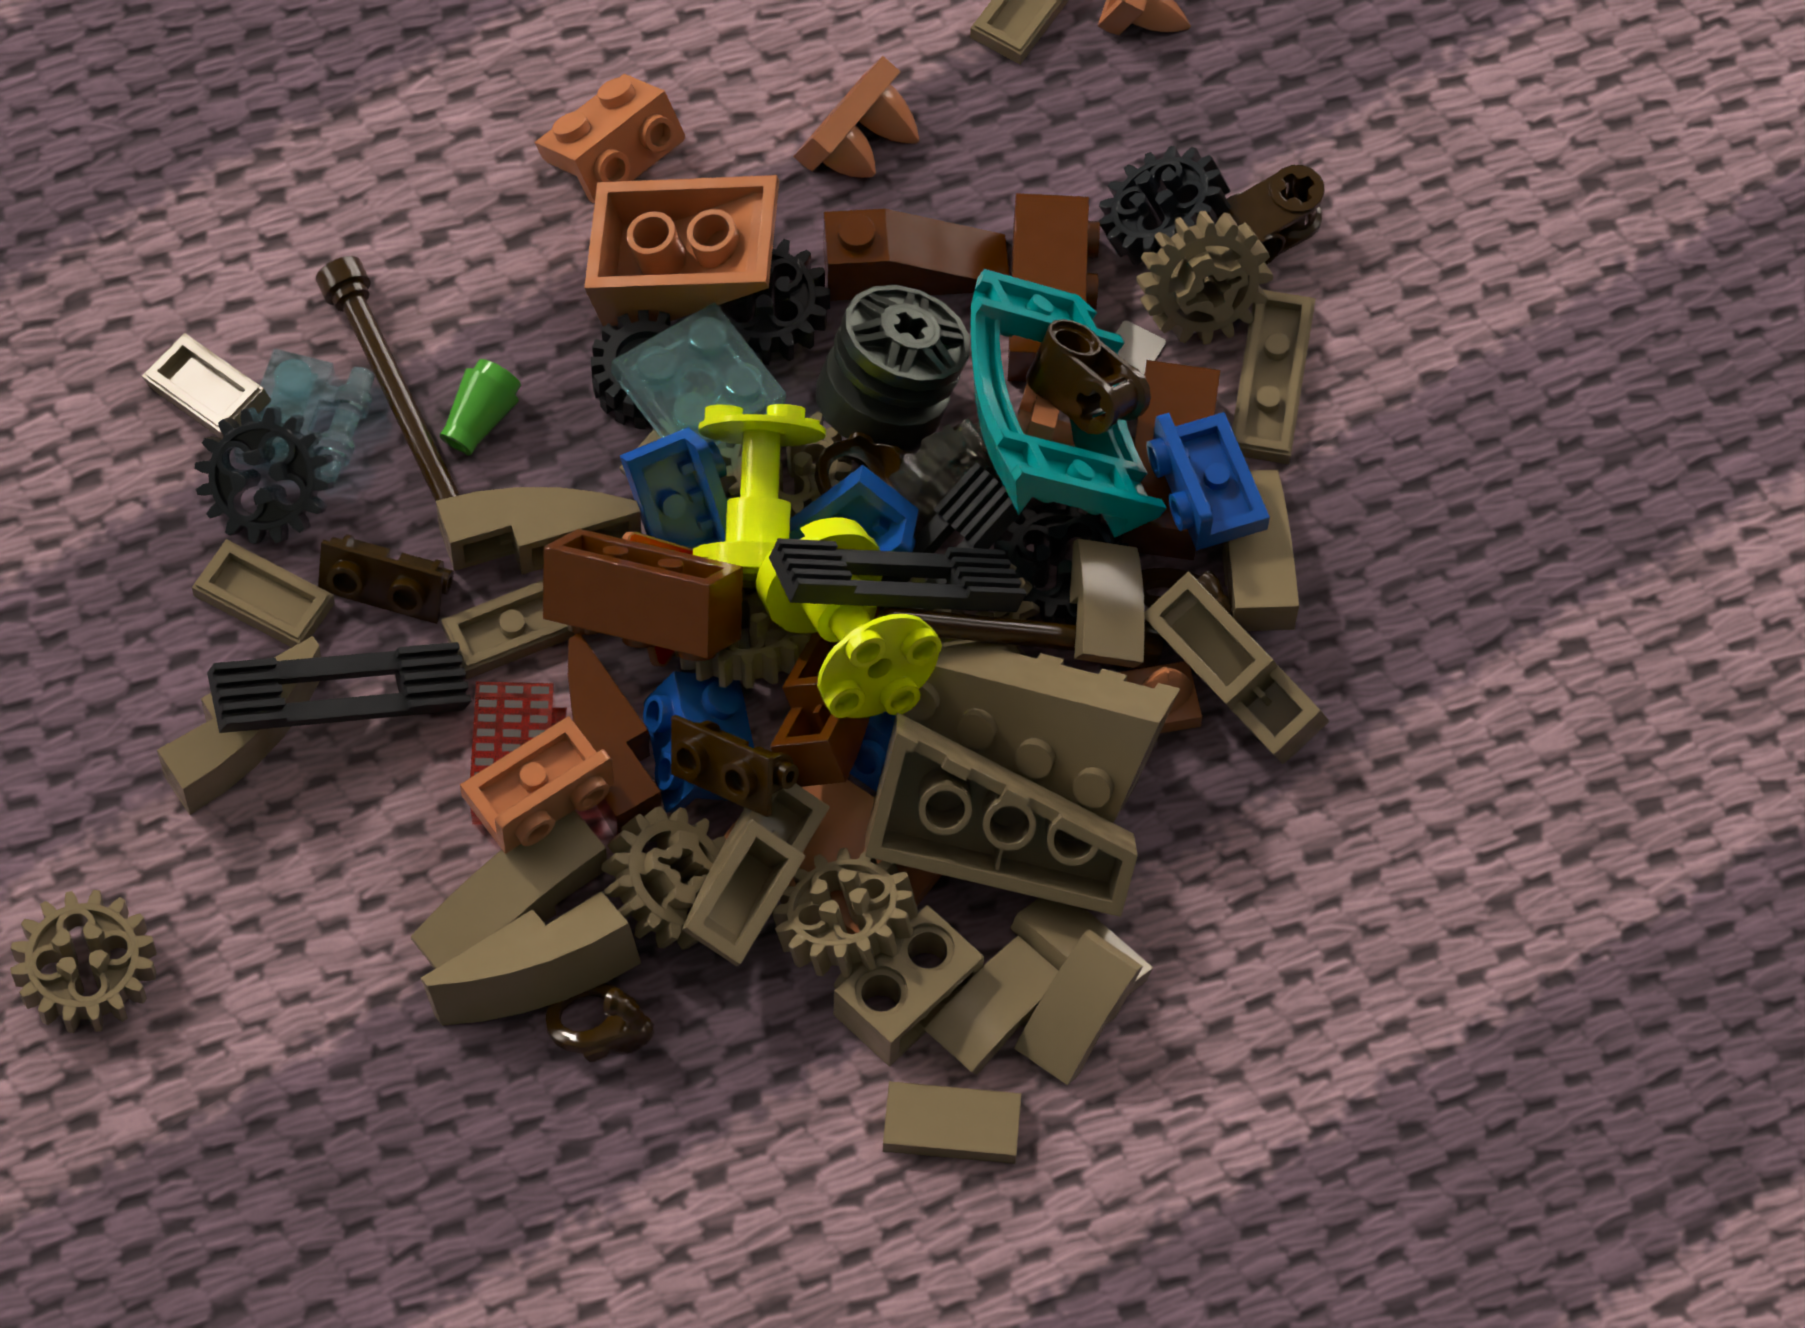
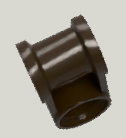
(1280, 215)
(1079, 376)

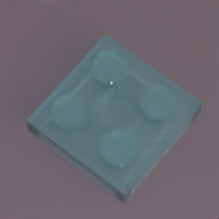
(695, 367)

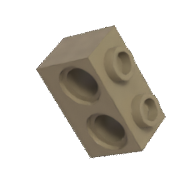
(915, 990)

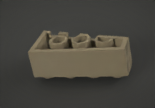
(1046, 720)
(990, 826)

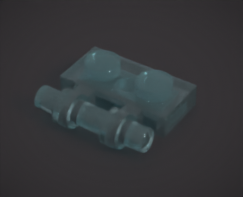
(305, 388)

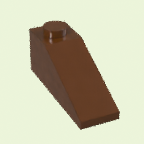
(906, 251)

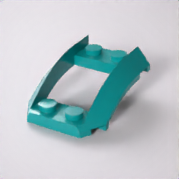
(1096, 474)

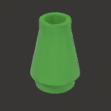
(480, 404)

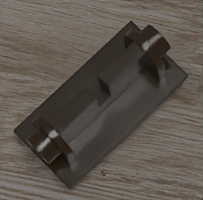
(370, 577)
(728, 765)

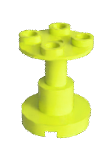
(758, 515)
(876, 660)

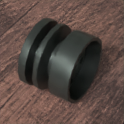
(892, 366)

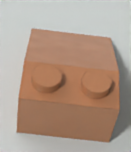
(679, 244)

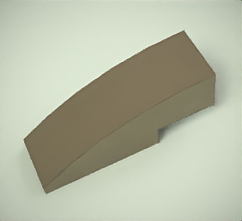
(526, 519)
(1262, 566)
(1236, 668)
(210, 762)
(753, 873)
(512, 886)
(533, 964)

